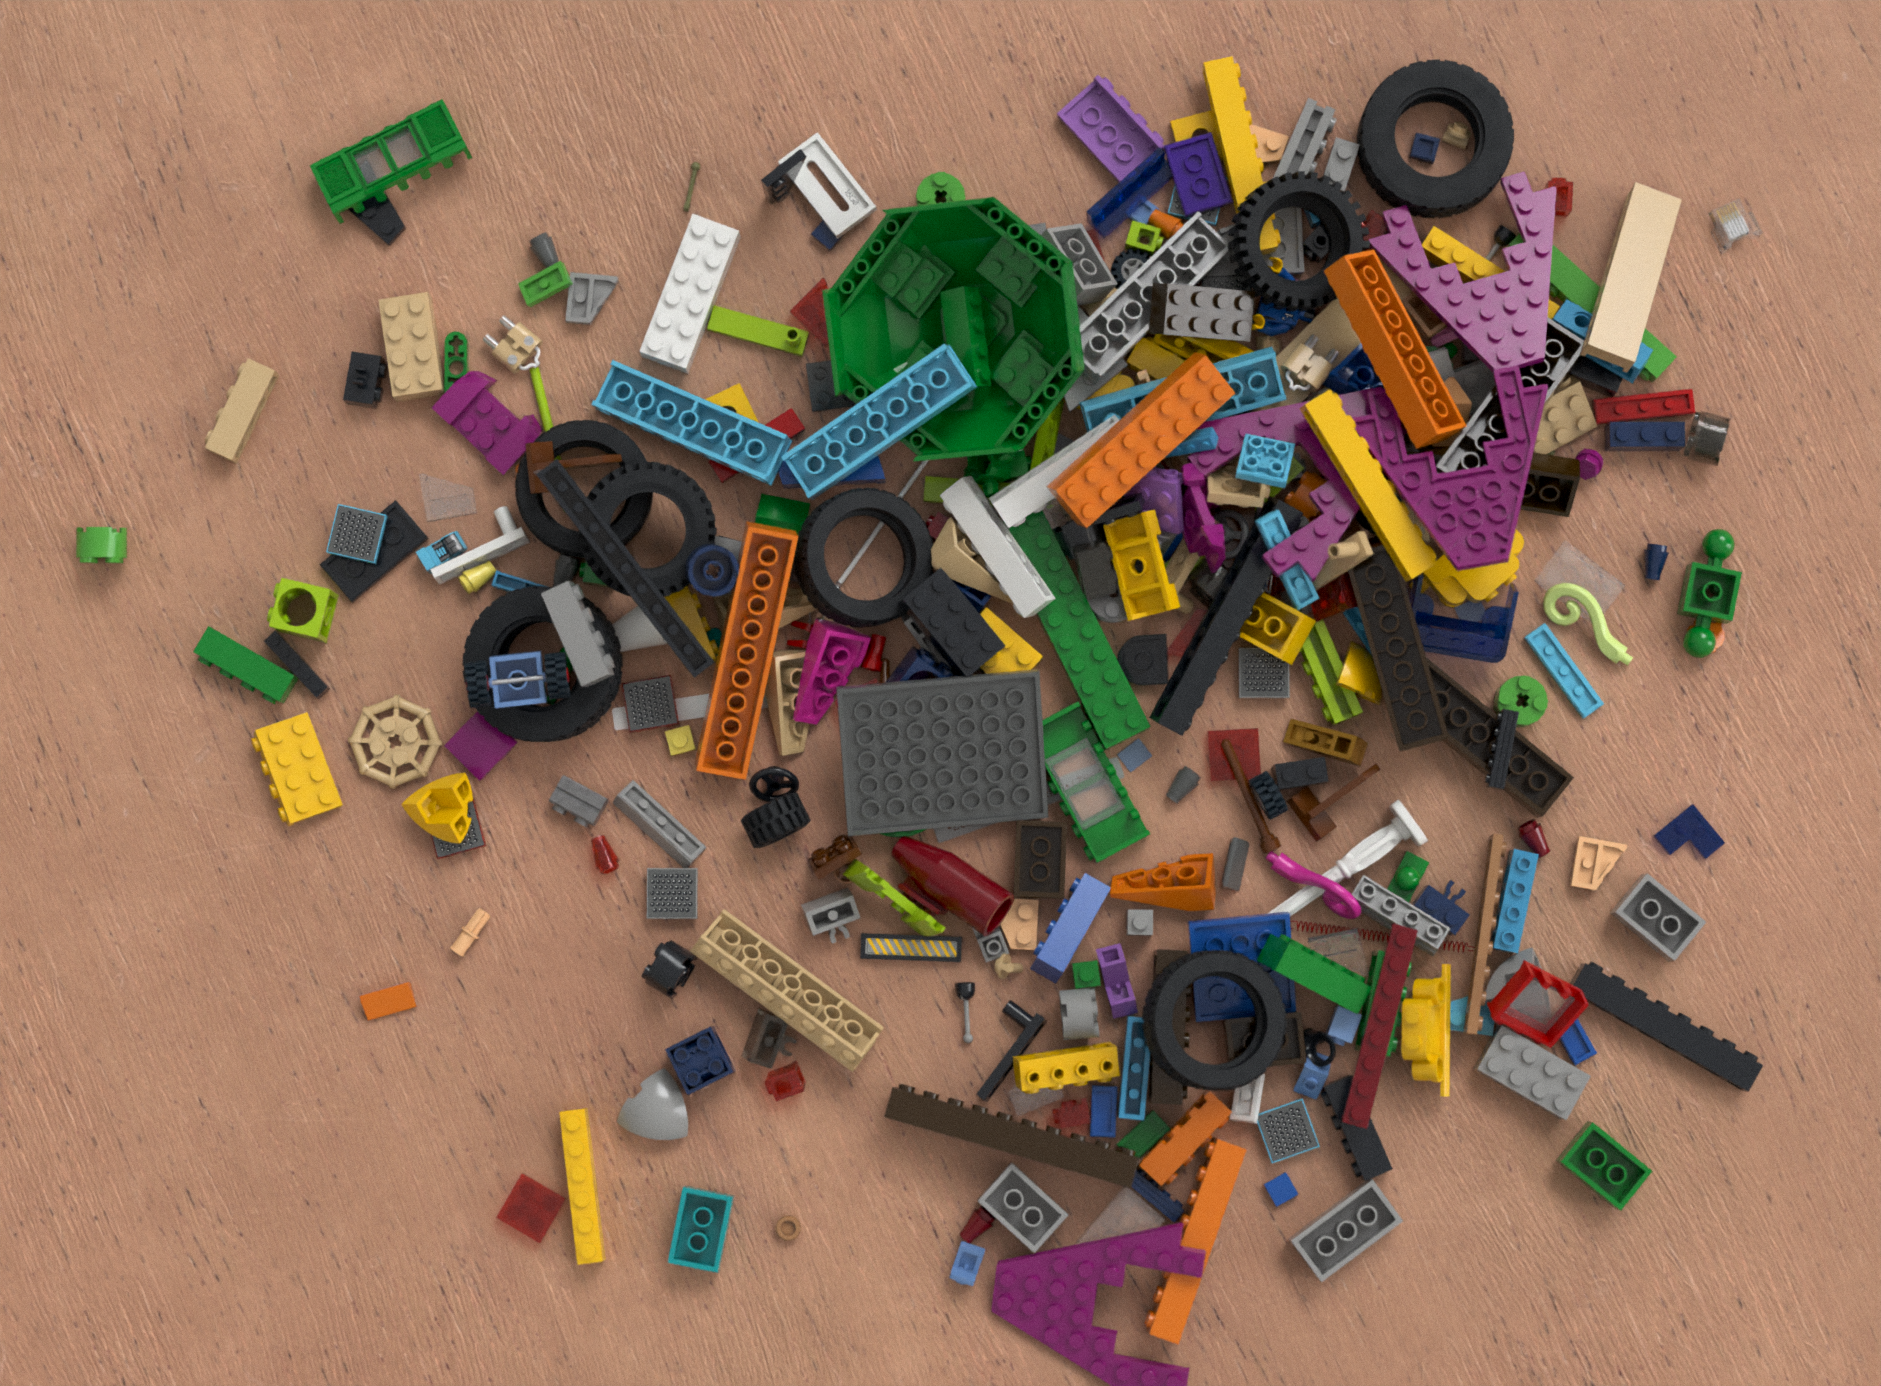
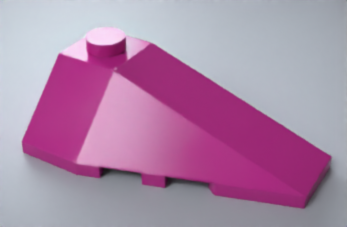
(828, 661)

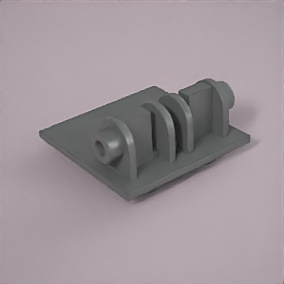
(822, 388)

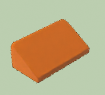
(388, 1001)

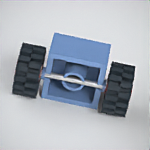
(517, 679)

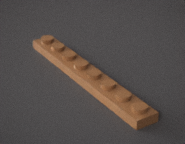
(1486, 924)

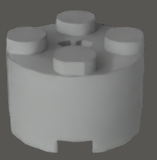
(1079, 1013)

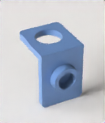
(1312, 1078)

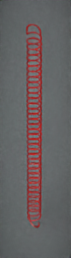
(1378, 936)

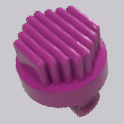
(1590, 463)

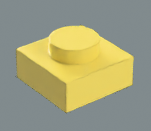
(680, 740)

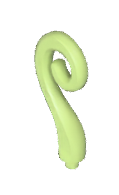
(1606, 642)

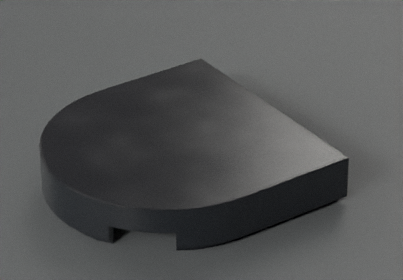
(1145, 659)

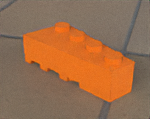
(1185, 1137)

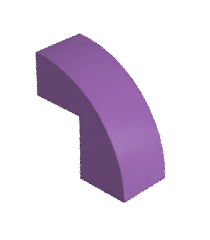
(1116, 980)

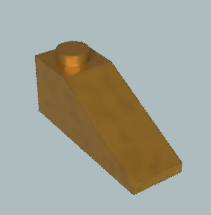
(1326, 742)

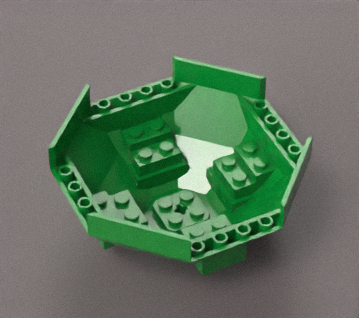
(890, 316)

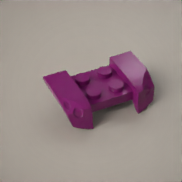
(486, 420)
(1200, 529)

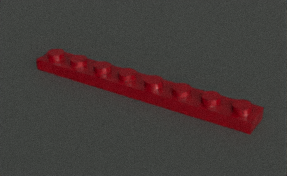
(1379, 1026)

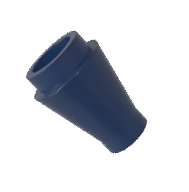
(1655, 559)

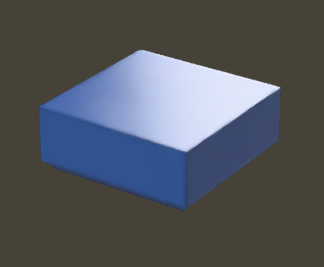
(1280, 1189)

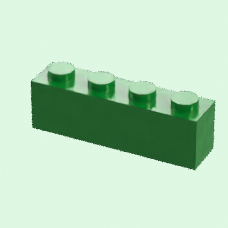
(966, 331)
(246, 665)

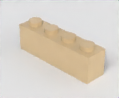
(241, 411)

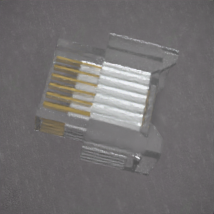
(1733, 225)

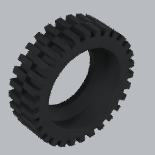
(1309, 194)
(675, 486)

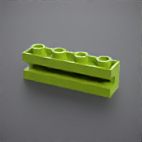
(1324, 667)

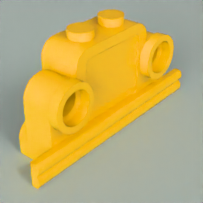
(1473, 583)
(1428, 1030)

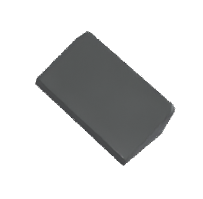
(1235, 864)

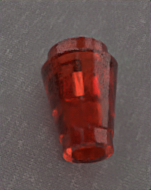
(604, 856)

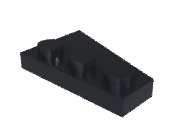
(781, 179)
(381, 219)

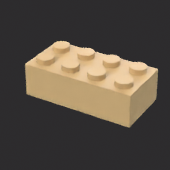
(412, 346)

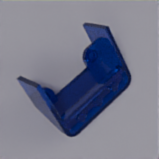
(1460, 637)

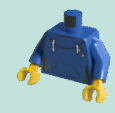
(1275, 321)

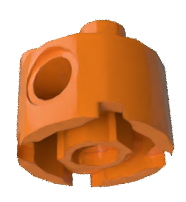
(1300, 499)

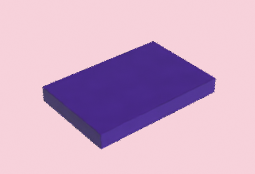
(1198, 174)

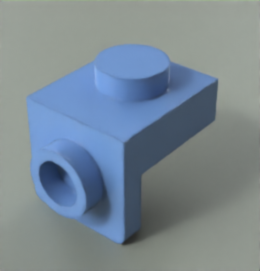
(967, 1263)

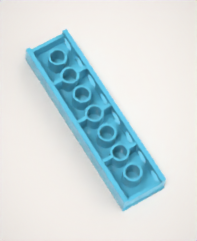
(1251, 376)
(879, 421)
(692, 423)

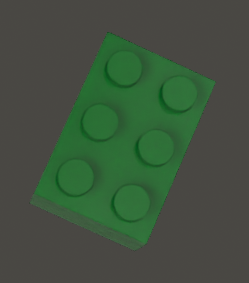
(1604, 1165)

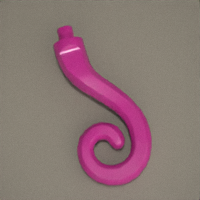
(1334, 892)

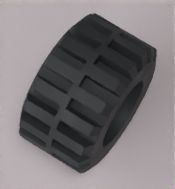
(775, 820)

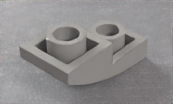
(992, 945)

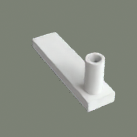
(511, 540)

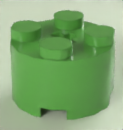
(939, 185)
(101, 543)
(1530, 691)

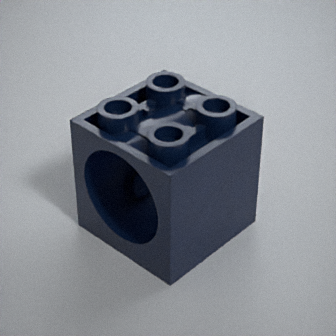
(917, 661)
(700, 1060)

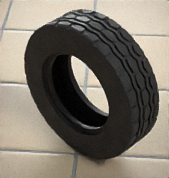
(1446, 84)
(569, 717)

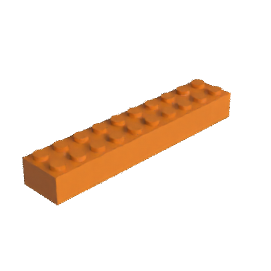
(746, 650)

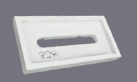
(859, 203)

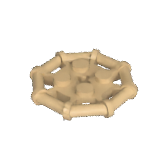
(400, 755)

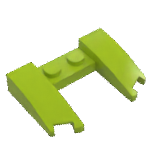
(913, 917)

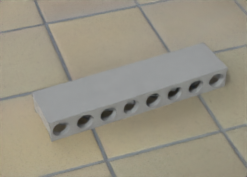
(1126, 313)

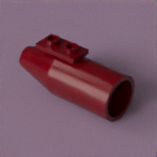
(950, 884)

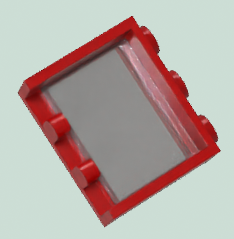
(1537, 1004)

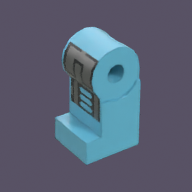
(442, 551)

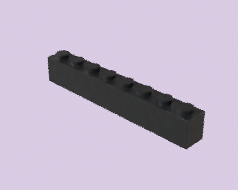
(1667, 1028)

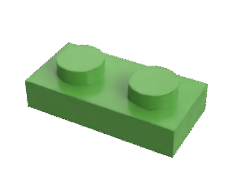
(545, 284)

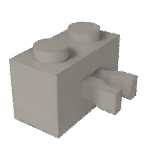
(831, 912)

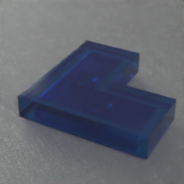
(1689, 826)

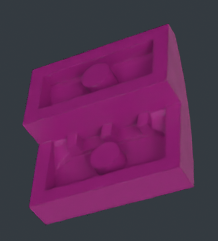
(479, 746)

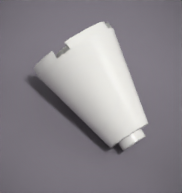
(636, 631)

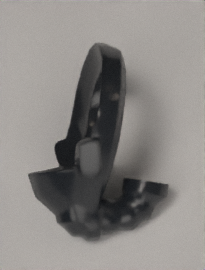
(1311, 1040)

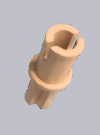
(470, 932)

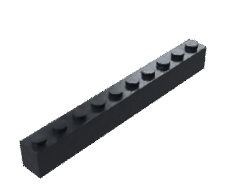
(625, 568)
(1219, 627)

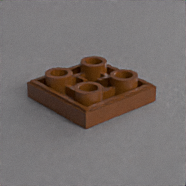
(835, 856)

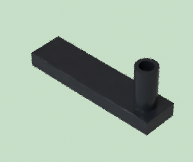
(1032, 1027)

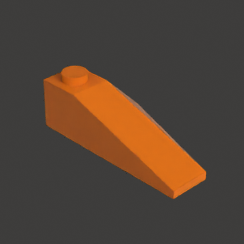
(1179, 885)

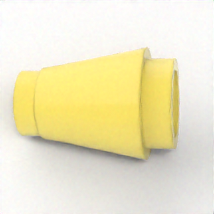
(477, 576)

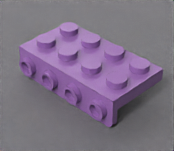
(1110, 128)
(1164, 495)

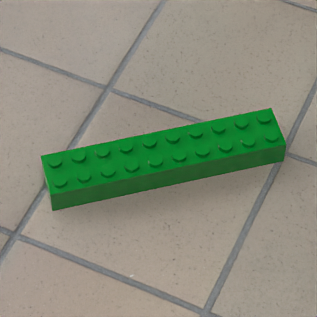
(1080, 640)

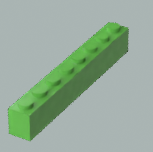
(1573, 284)

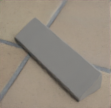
(659, 824)

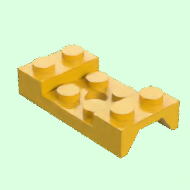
(1145, 591)

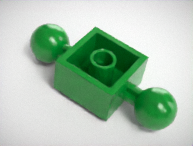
(1723, 583)

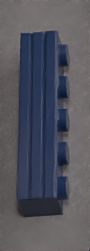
(1155, 1196)

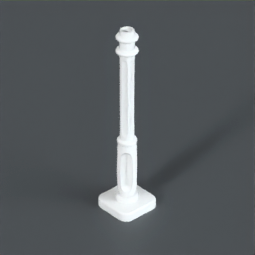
(1361, 856)

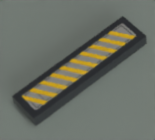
(911, 947)

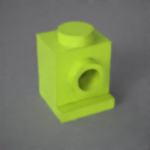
(1140, 230)

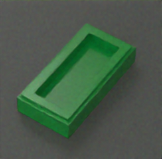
(1145, 1134)

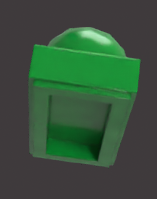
(1407, 876)

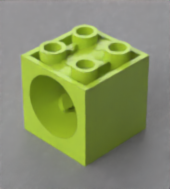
(315, 629)

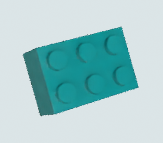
(701, 1229)

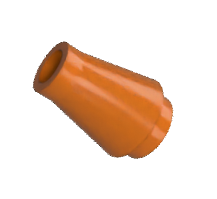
(1168, 224)

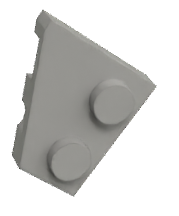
(588, 296)

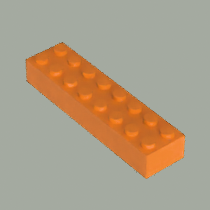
(1394, 348)
(1140, 439)
(1199, 1231)

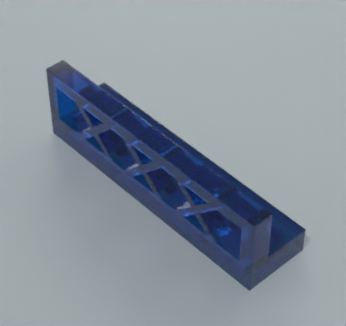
(1129, 193)

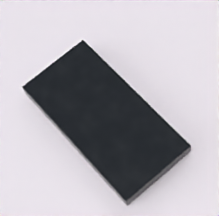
(398, 541)

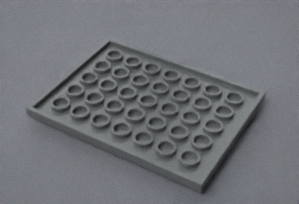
(942, 752)

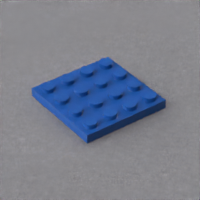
(1219, 997)

